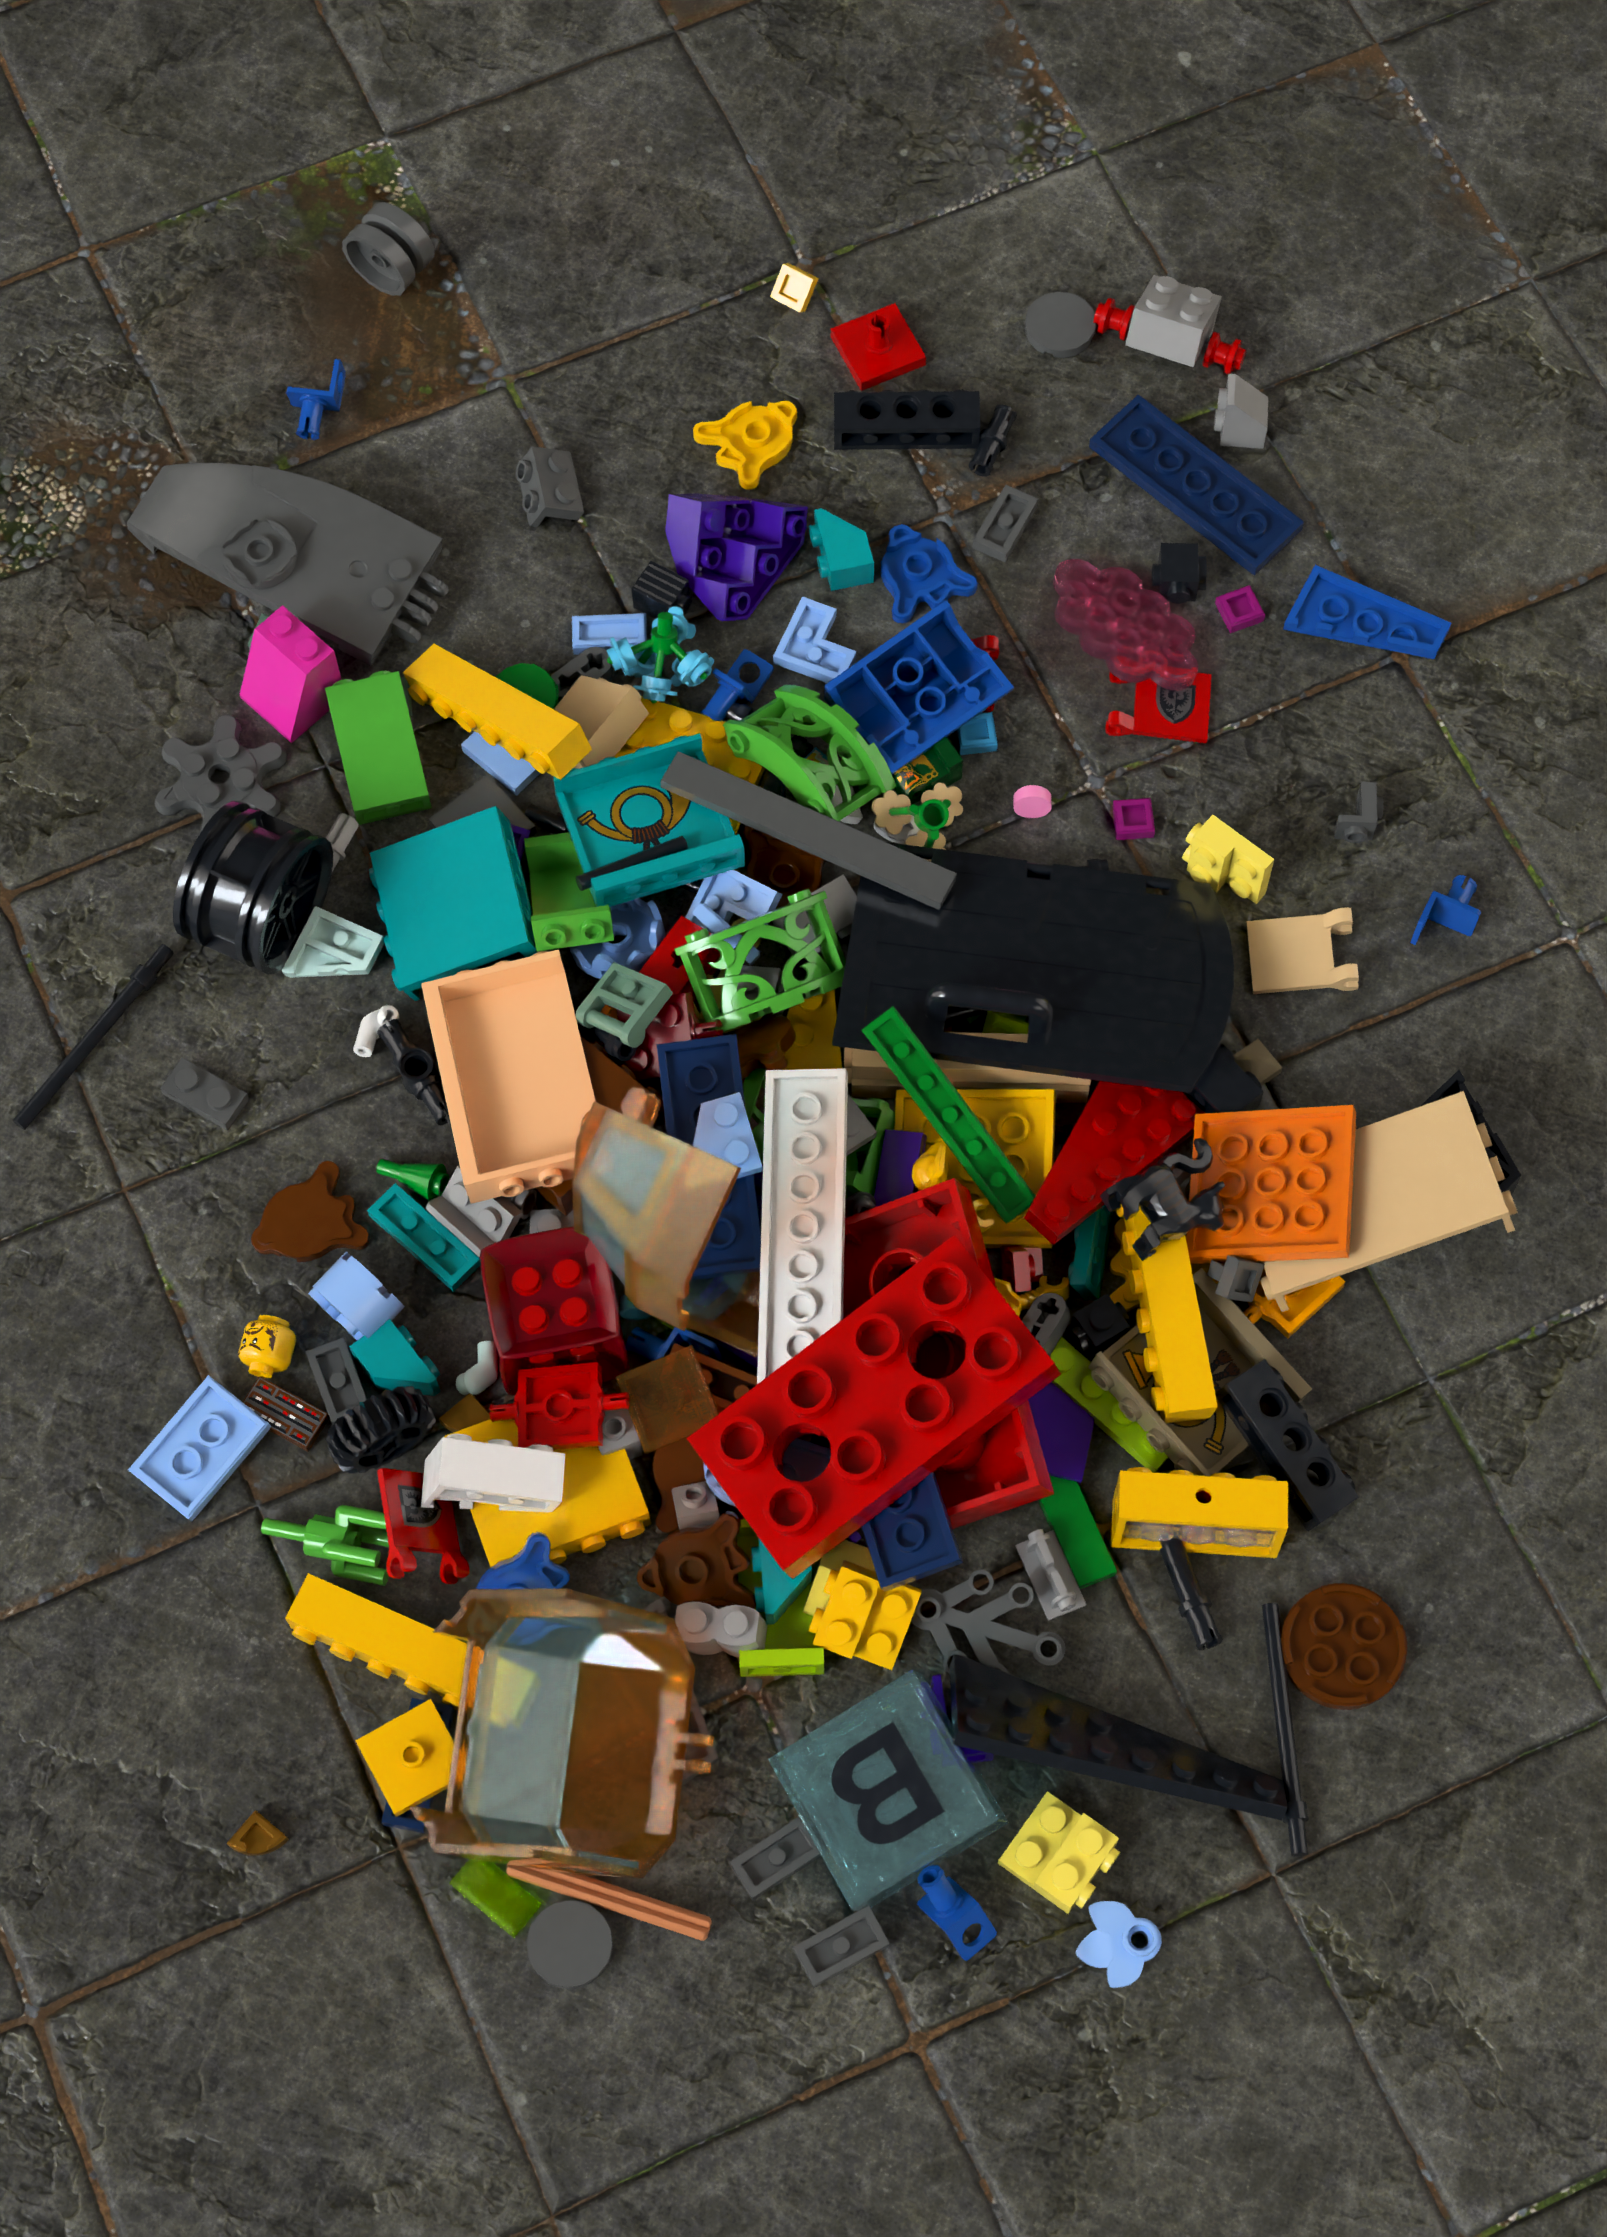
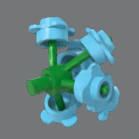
(648, 657)

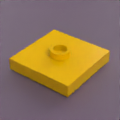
(410, 1757)

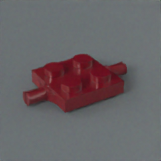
(672, 1024)

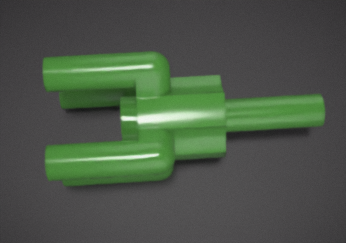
(340, 1541)

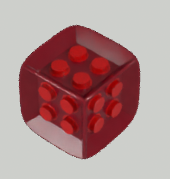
(551, 1304)

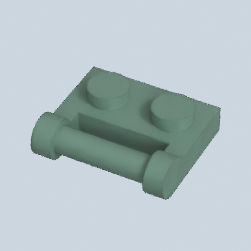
(629, 993)

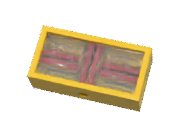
(1202, 1511)

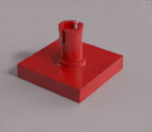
(878, 346)

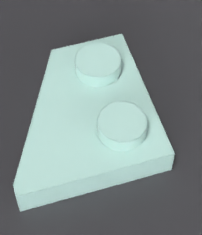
(332, 948)

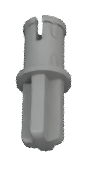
(340, 836)

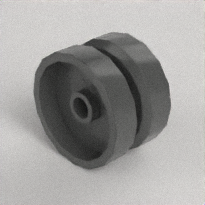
(388, 248)

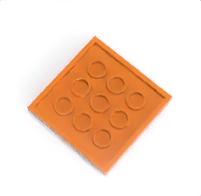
(1282, 1181)

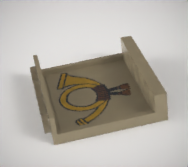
(1232, 1349)

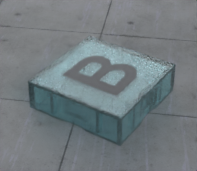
(887, 1791)

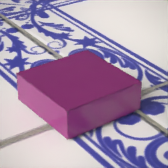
(1240, 609)
(1133, 819)

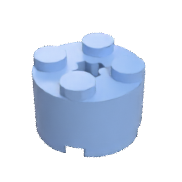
(355, 1297)

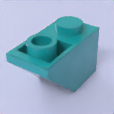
(843, 549)
(392, 1362)
(778, 1588)

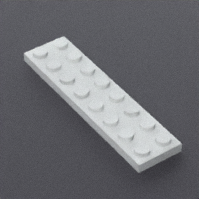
(801, 1211)

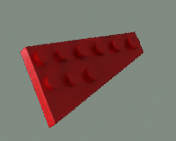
(1114, 1138)

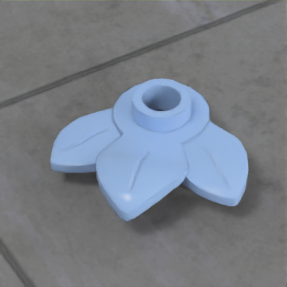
(1112, 1945)

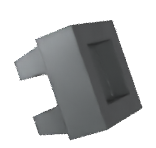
(1236, 1277)

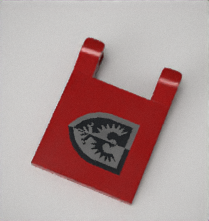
(1165, 712)
(418, 1528)

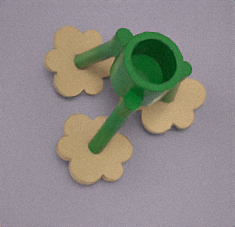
(935, 812)

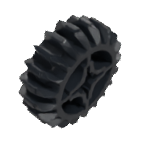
(380, 1429)

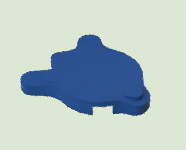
(920, 572)
(527, 1569)

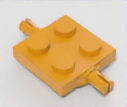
(1301, 1305)

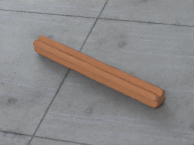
(617, 1900)

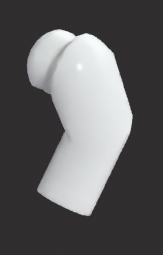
(368, 1029)

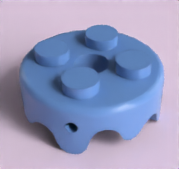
(643, 932)

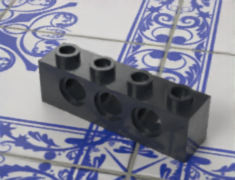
(920, 431)
(1265, 1437)

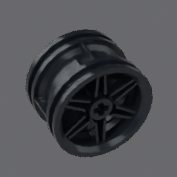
(251, 886)

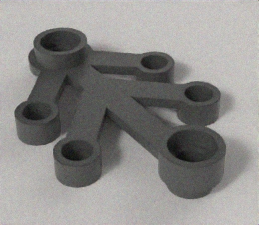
(978, 1623)

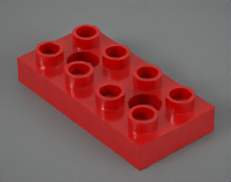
(873, 1406)
(1007, 1461)

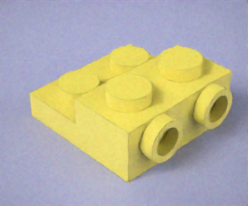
(1224, 856)
(1060, 1853)

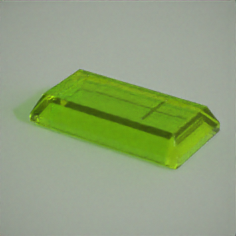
(496, 1895)

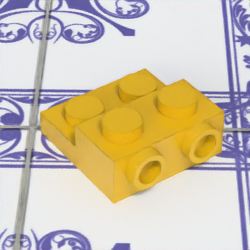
(863, 1617)

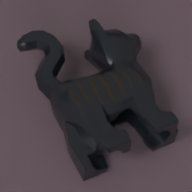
(1165, 1203)

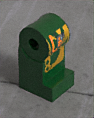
(934, 766)

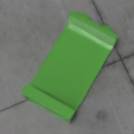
(378, 747)
(562, 911)

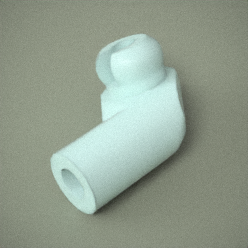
(481, 1374)

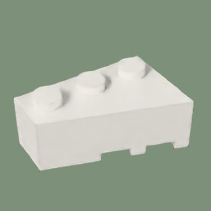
(493, 1474)

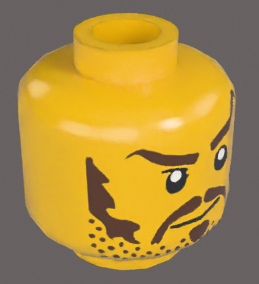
(267, 1346)

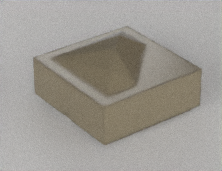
(1258, 1061)

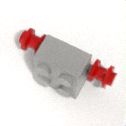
(1172, 324)

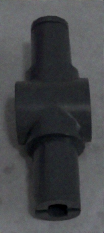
(409, 1057)

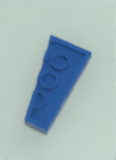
(1362, 616)

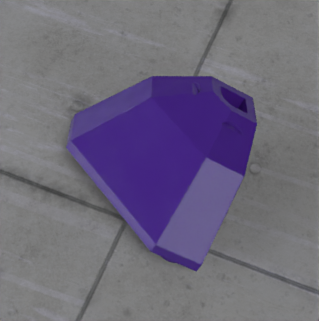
(732, 547)

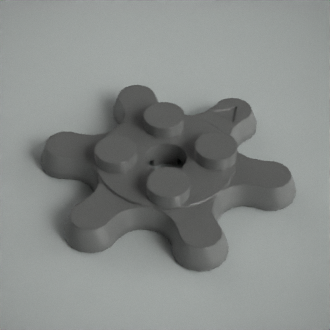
(223, 753)

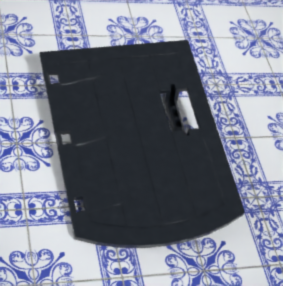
(1107, 973)

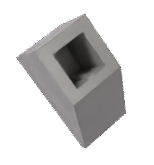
(1241, 414)

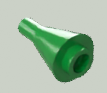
(424, 1179)

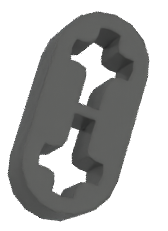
(580, 666)
(1047, 1330)

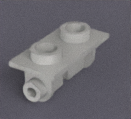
(1050, 1574)

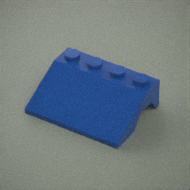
(918, 687)

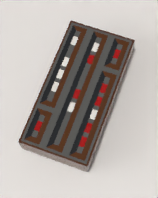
(286, 1413)

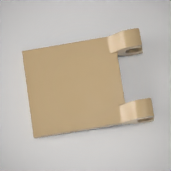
(1299, 953)

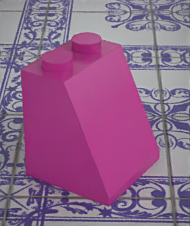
(288, 674)

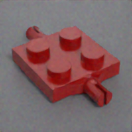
(560, 1406)

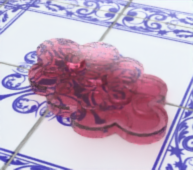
(1125, 624)

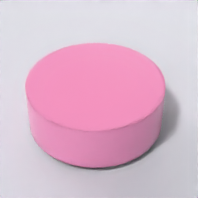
(1032, 801)

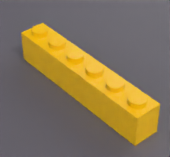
(497, 712)
(1171, 1326)
(378, 1637)

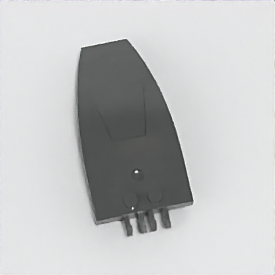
(354, 561)

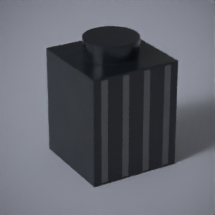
(660, 590)

